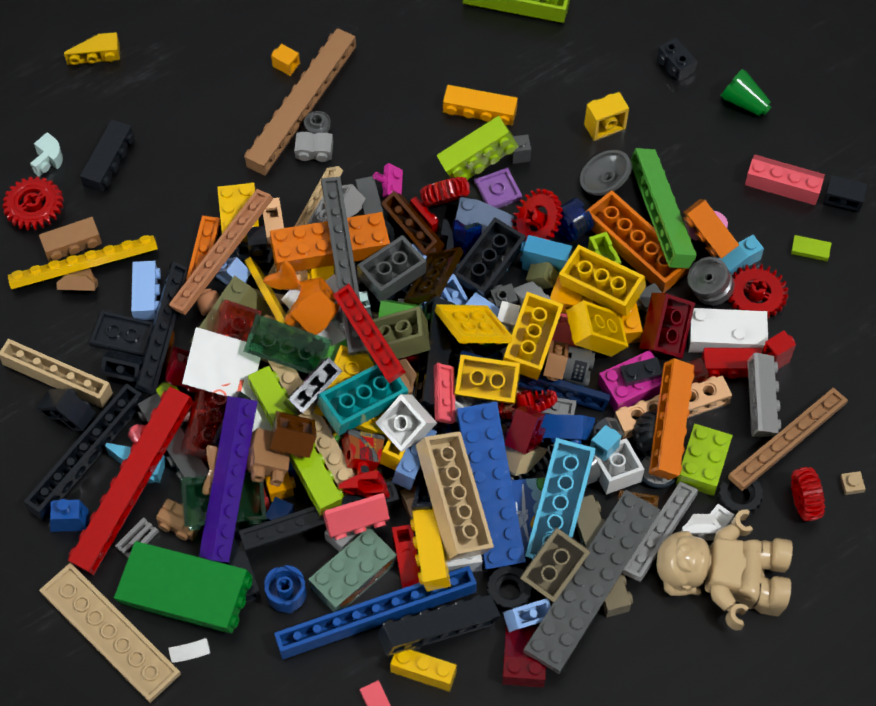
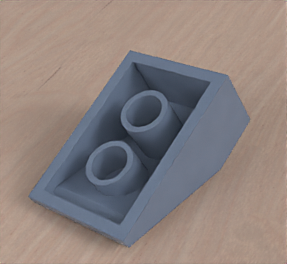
(475, 211)

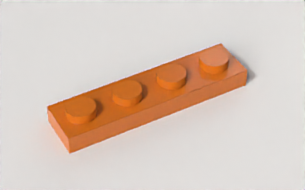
(204, 242)

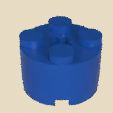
(283, 578)

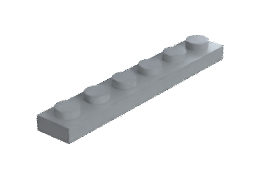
(660, 529)

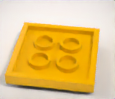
(473, 324)

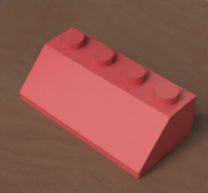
(784, 179)

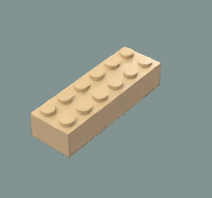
(454, 496)

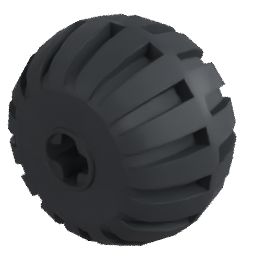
(644, 432)

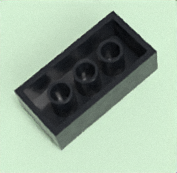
(489, 258)

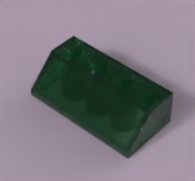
(286, 344)

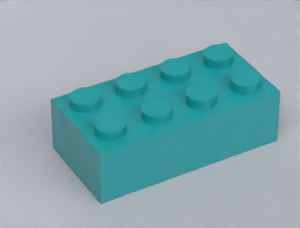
(359, 399)

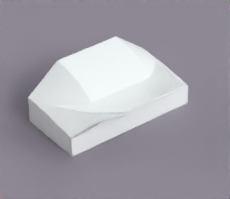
(702, 526)

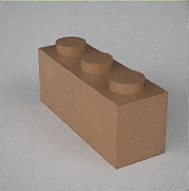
(70, 239)
(556, 360)

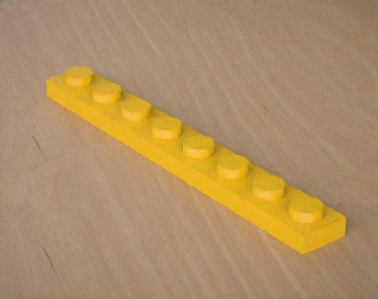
(81, 262)

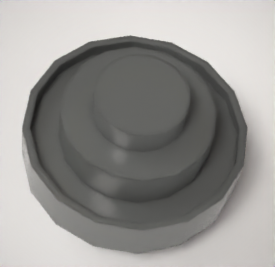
(317, 122)

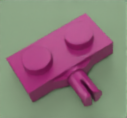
(390, 180)

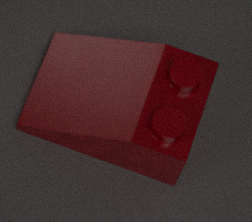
(519, 667)

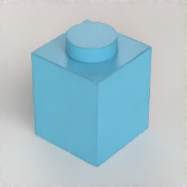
(605, 442)

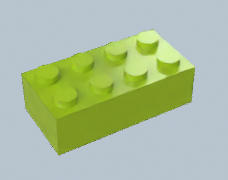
(478, 150)

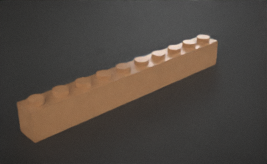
(300, 101)

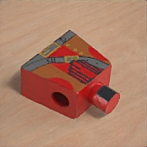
(362, 450)

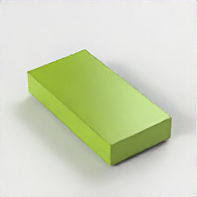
(811, 248)

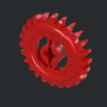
(32, 210)
(531, 215)
(757, 290)
(537, 402)

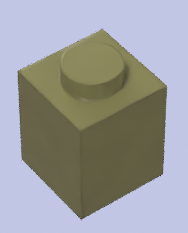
(542, 275)

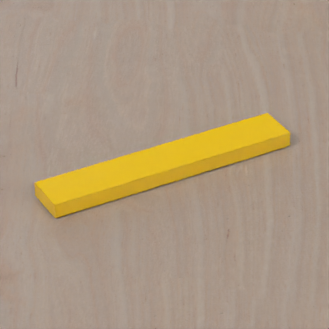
(266, 290)

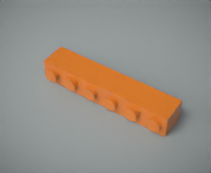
(671, 419)

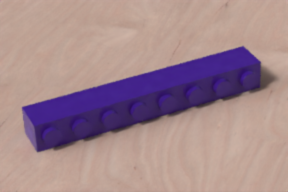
(228, 479)

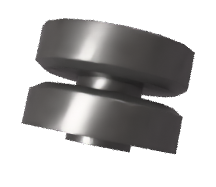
(711, 281)

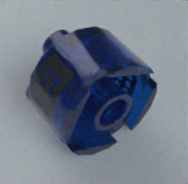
(575, 220)

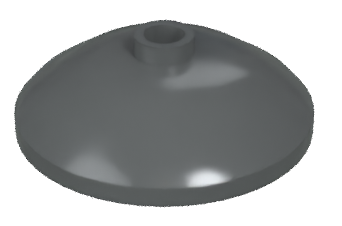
(605, 172)

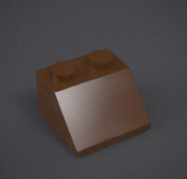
(293, 435)

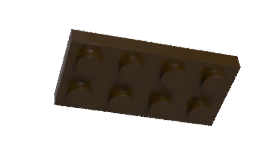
(438, 272)

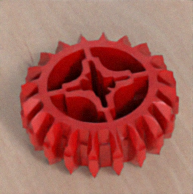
(445, 191)
(807, 494)

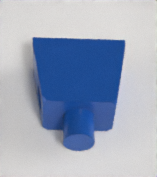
(68, 516)

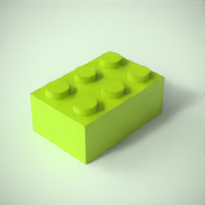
(704, 459)

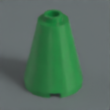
(746, 94)

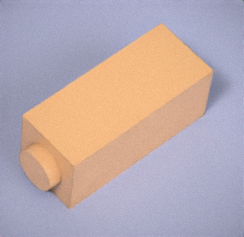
(272, 218)

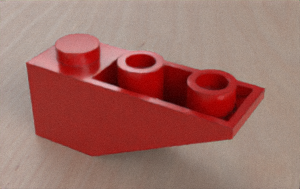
(406, 553)

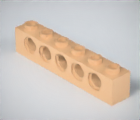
(714, 385)

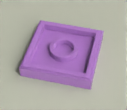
(498, 188)

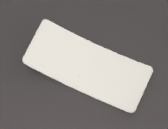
(189, 651)

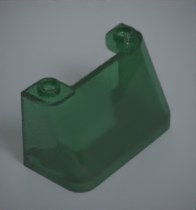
(195, 503)

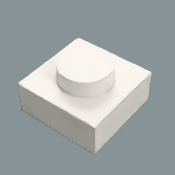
(722, 515)

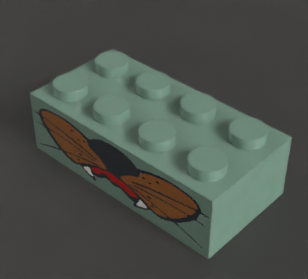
(353, 570)

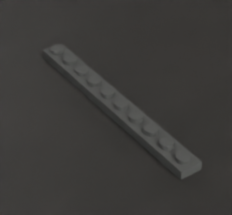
(342, 253)

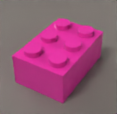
(612, 383)

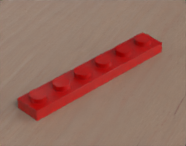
(369, 333)

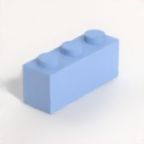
(145, 289)

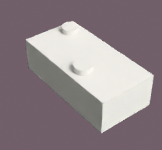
(727, 329)

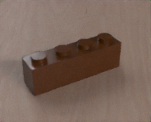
(413, 224)

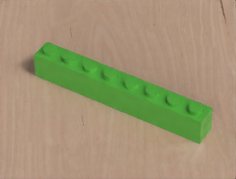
(662, 208)

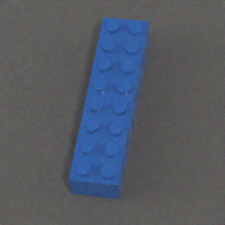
(489, 464)

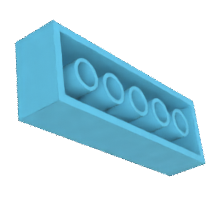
(561, 492)

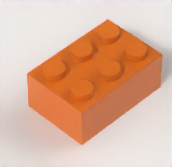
(709, 229)

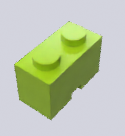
(603, 246)

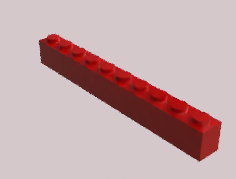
(131, 480)

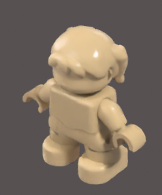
(730, 570)

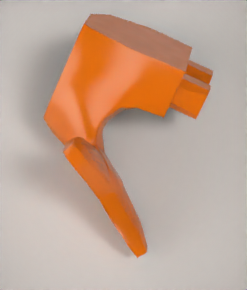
(315, 302)

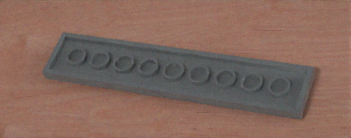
(592, 582)

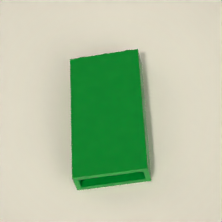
(184, 587)

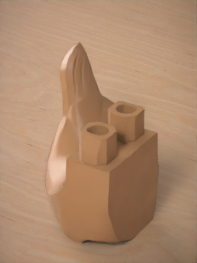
(260, 462)

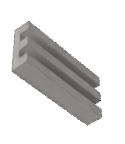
(148, 526)

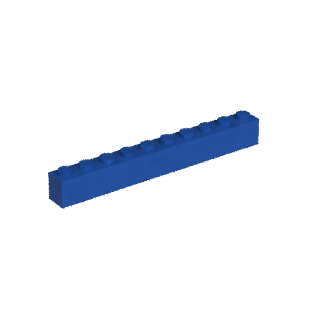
(371, 614)

